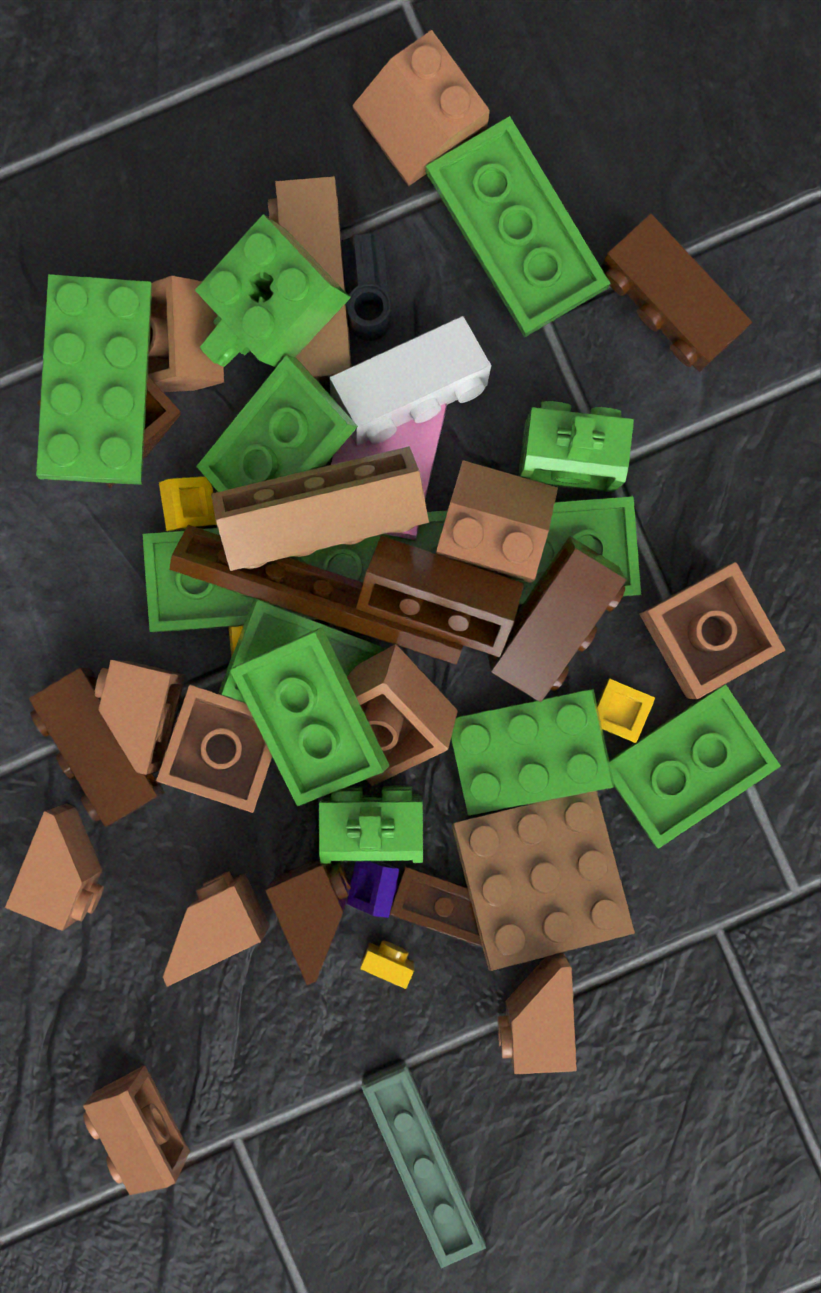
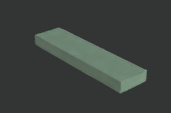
(423, 1165)

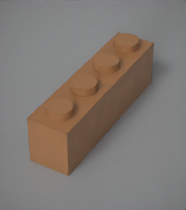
(311, 216)
(320, 508)

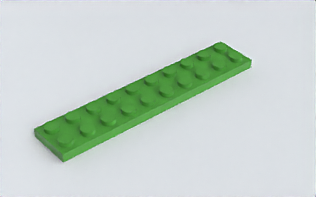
(188, 603)

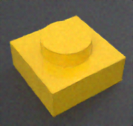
(187, 503)
(623, 710)
(388, 963)

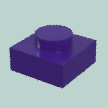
(373, 887)

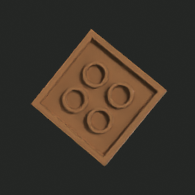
(542, 879)

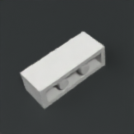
(412, 381)

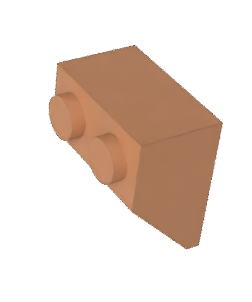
(421, 107)
(177, 331)
(497, 522)
(140, 710)
(403, 710)
(58, 872)
(216, 926)
(540, 1020)
(136, 1132)

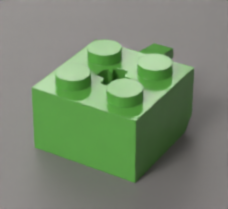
(247, 312)
(576, 447)
(371, 825)

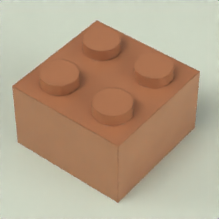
(712, 631)
(216, 751)

